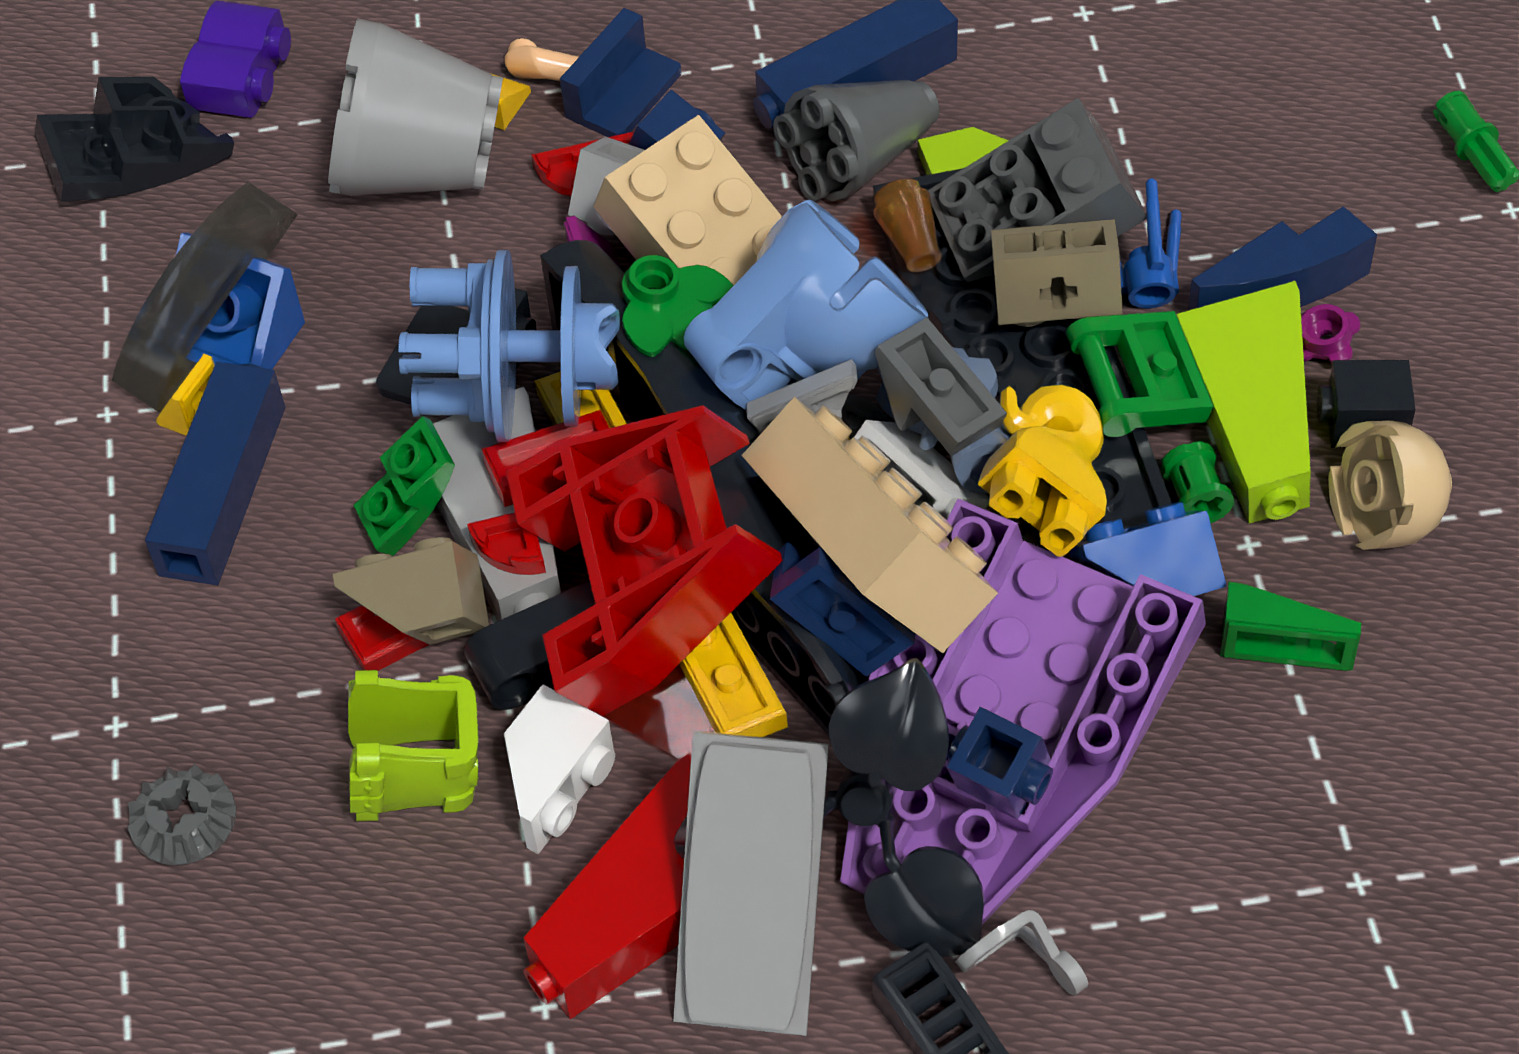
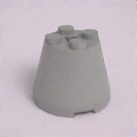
(410, 117)

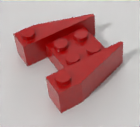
(651, 548)

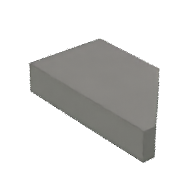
(824, 388)

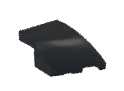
(129, 143)

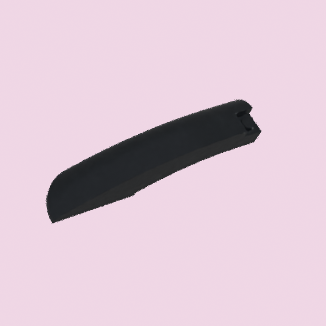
(676, 383)

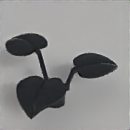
(890, 739)

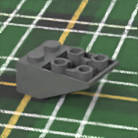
(1041, 177)

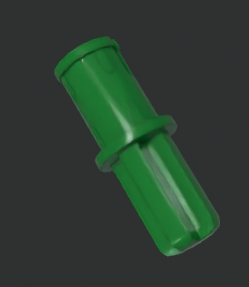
(1475, 140)

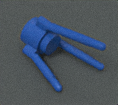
(1150, 272)

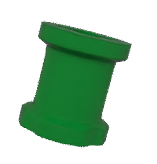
(1197, 480)

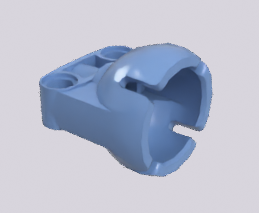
(800, 310)

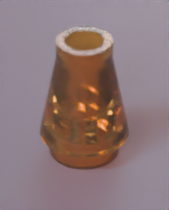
(908, 221)

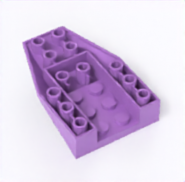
(1059, 657)

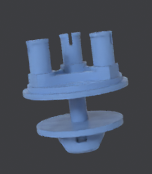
(490, 345)

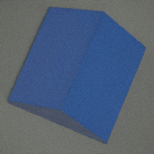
(255, 318)

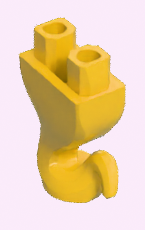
(1048, 466)

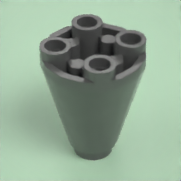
(852, 132)

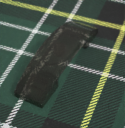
(194, 289)

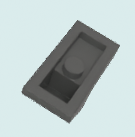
(936, 386)

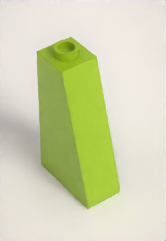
(1256, 380)

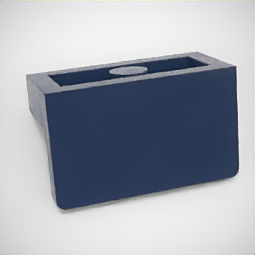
(617, 78)
(836, 611)

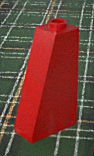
(618, 908)

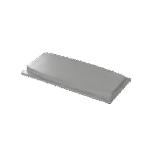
(750, 882)

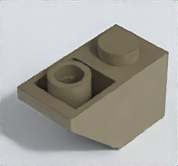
(422, 593)

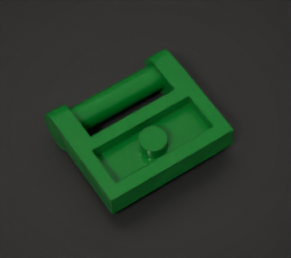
(1157, 364)

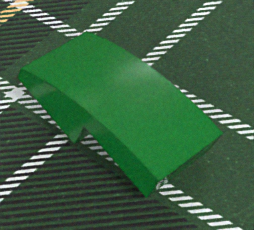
(409, 491)

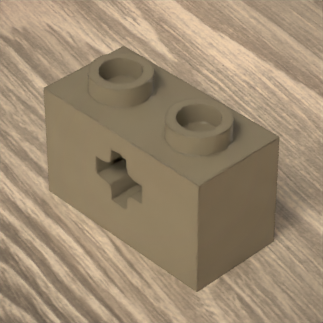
(1077, 253)

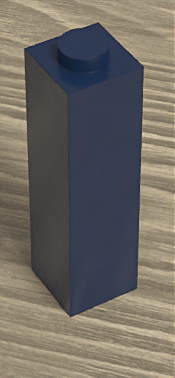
(887, 45)
(216, 473)

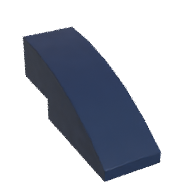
(1319, 260)

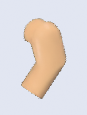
(530, 62)

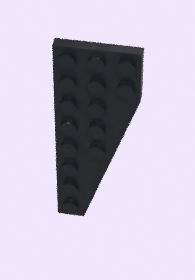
(1031, 360)

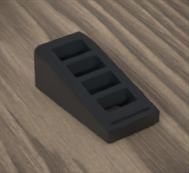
(910, 973)

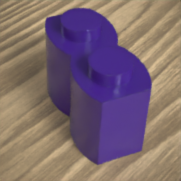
(235, 59)

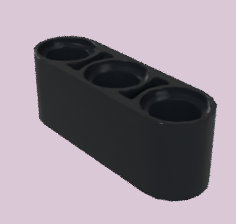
(511, 653)

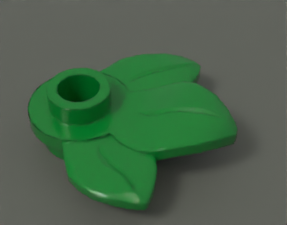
(665, 312)

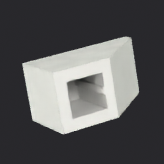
(554, 759)

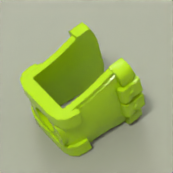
(399, 712)

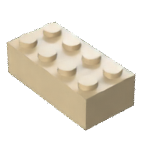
(688, 204)
(871, 523)

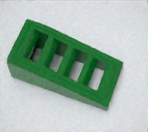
(1285, 631)

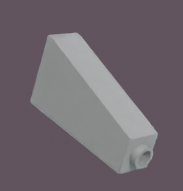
(474, 498)

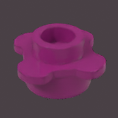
(1328, 320)

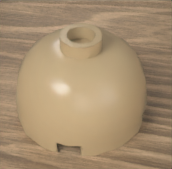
(1389, 484)

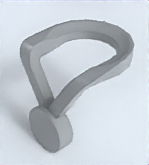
(1060, 962)

